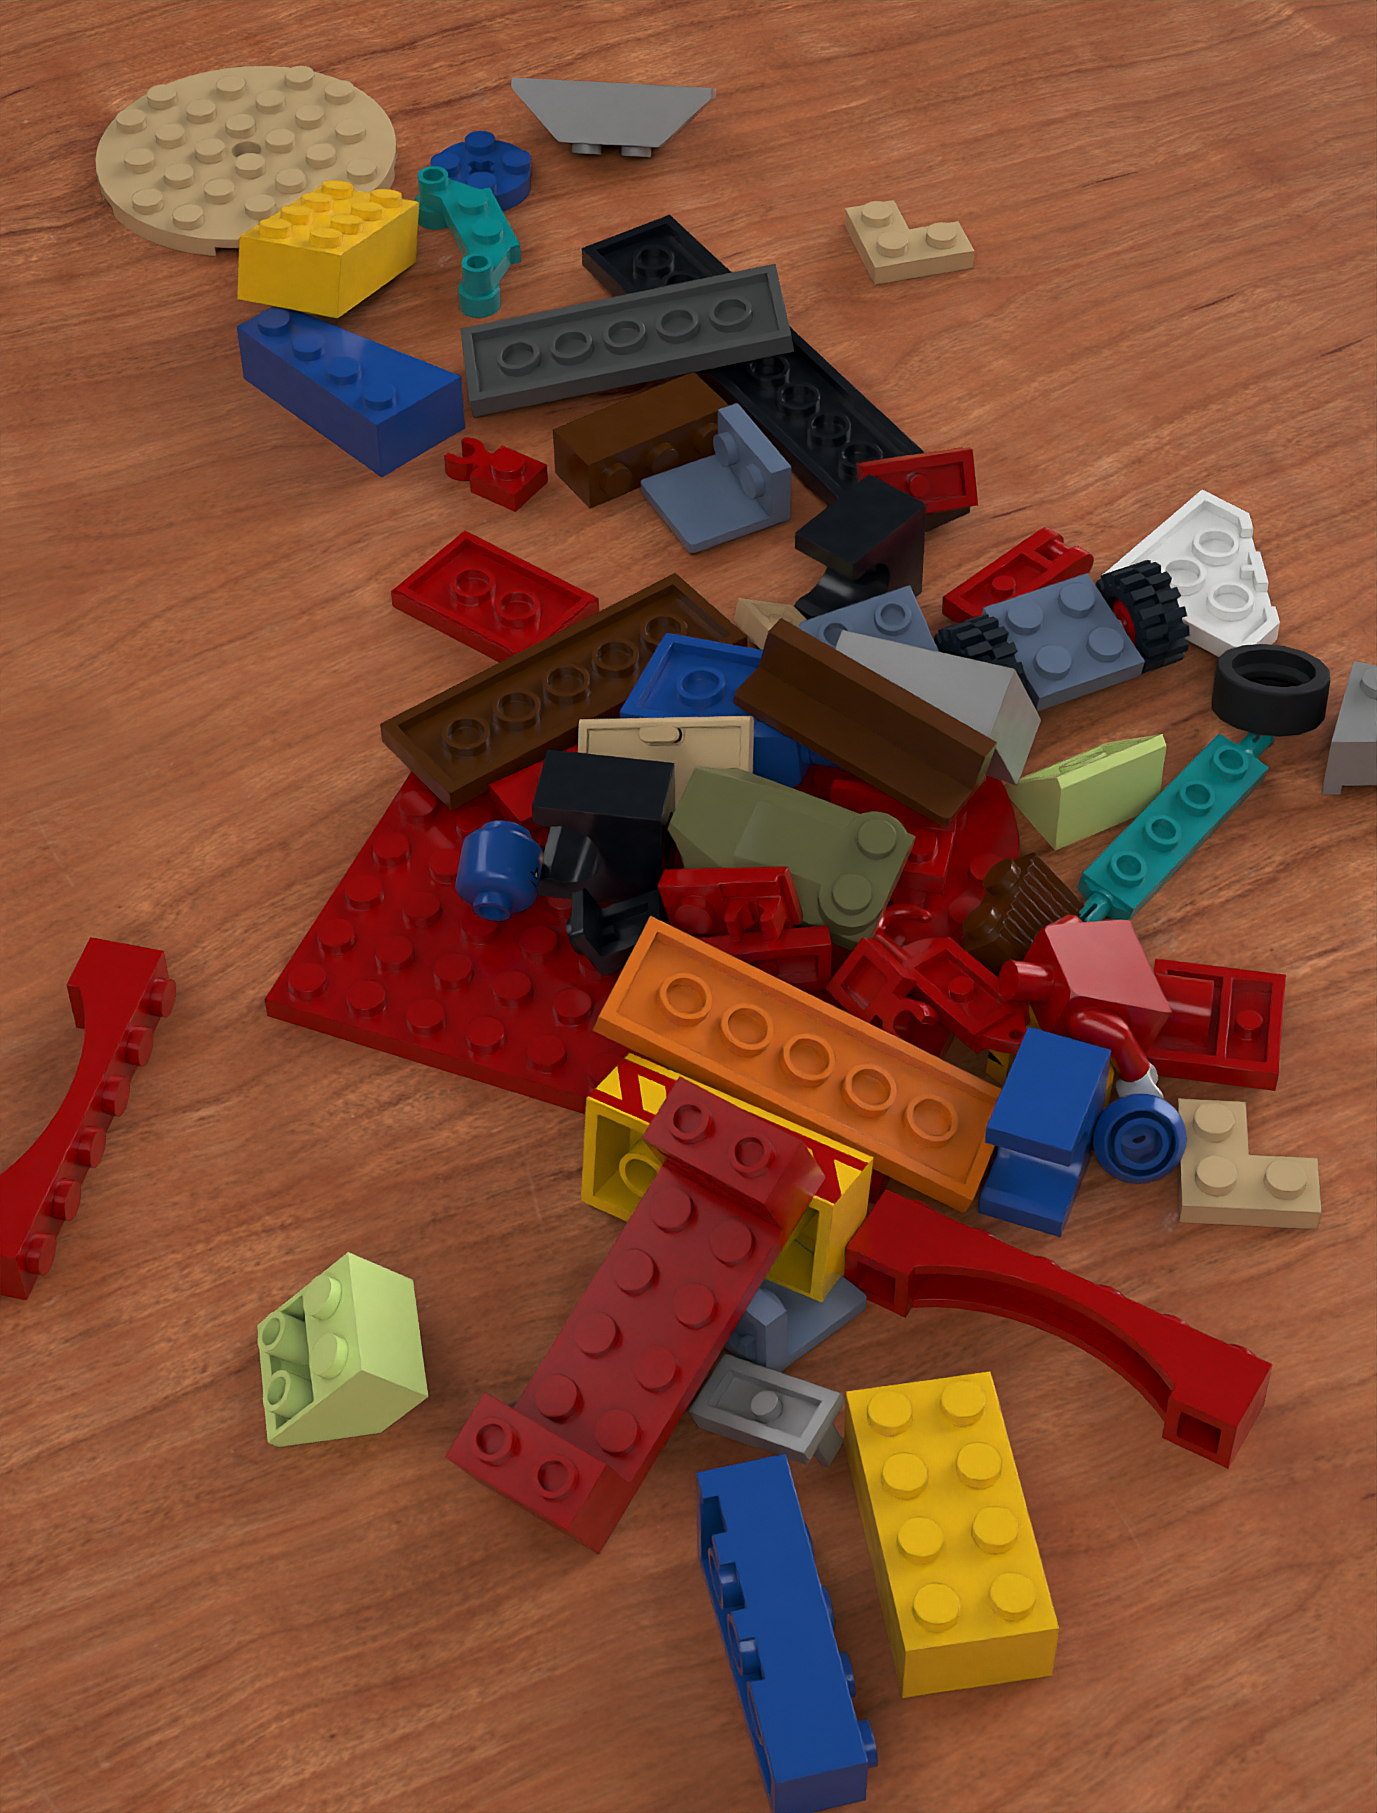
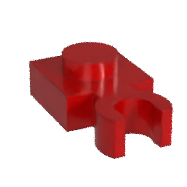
(499, 477)
(876, 990)

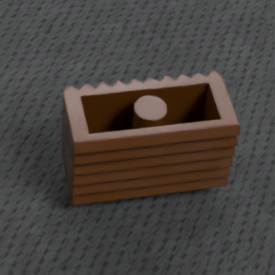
(1017, 904)

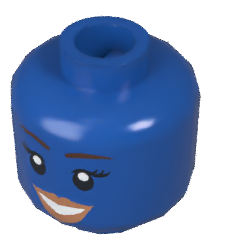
(499, 870)

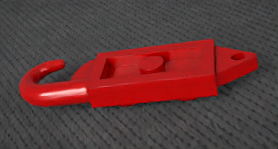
(956, 987)

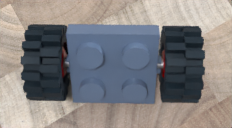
(1078, 633)

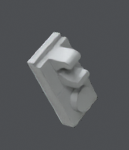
(770, 1411)

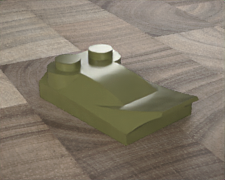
(836, 858)

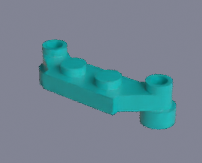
(479, 232)

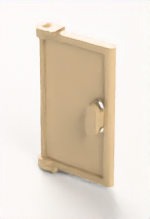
(705, 742)

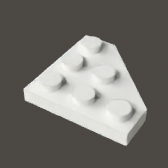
(1217, 572)

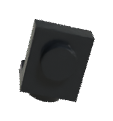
(610, 932)

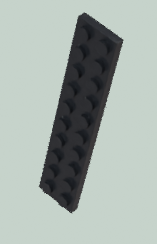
(792, 397)

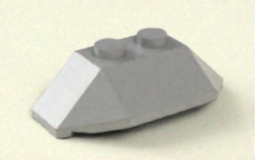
(612, 112)

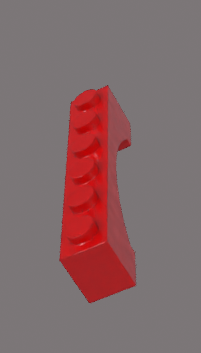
(118, 1001)
(1196, 1383)

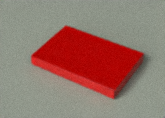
(490, 598)

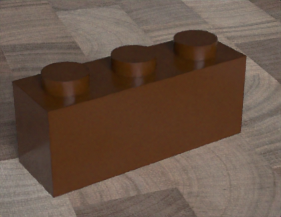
(637, 439)

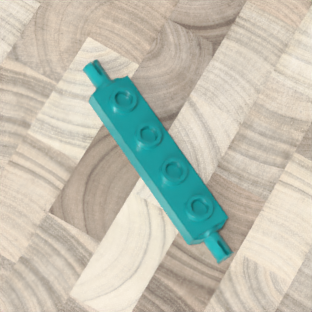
(1172, 828)

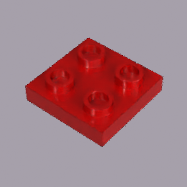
(1220, 1025)

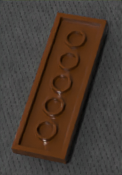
(540, 694)

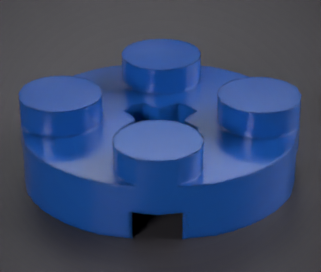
(489, 163)

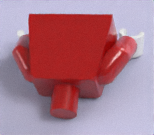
(1095, 989)

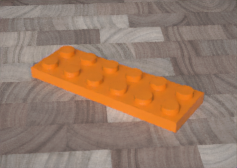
(802, 1062)

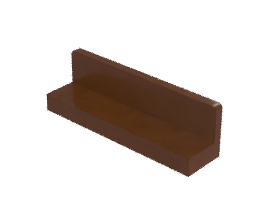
(866, 724)

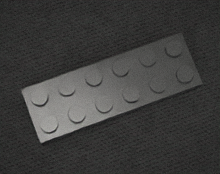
(625, 340)

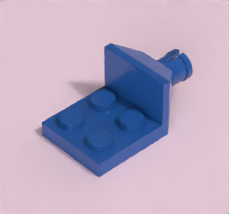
(700, 681)

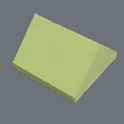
(1091, 789)

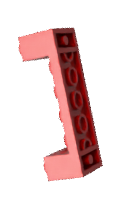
(647, 1319)

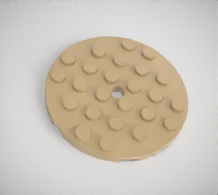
(173, 152)

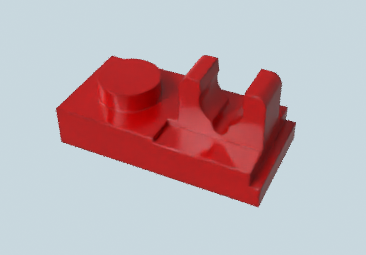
(936, 478)
(731, 901)

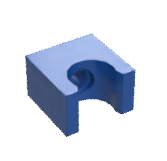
(1044, 1130)

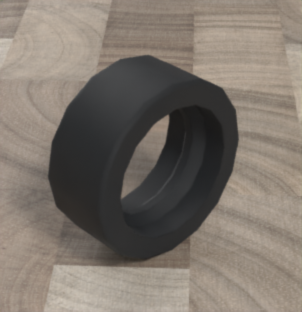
(1270, 690)

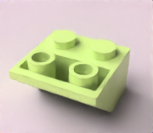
(342, 1355)

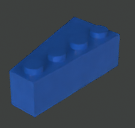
(351, 388)
(781, 1638)

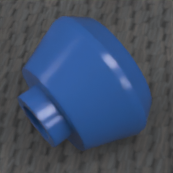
(1139, 1138)

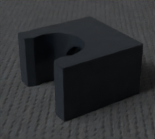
(868, 542)
(604, 824)

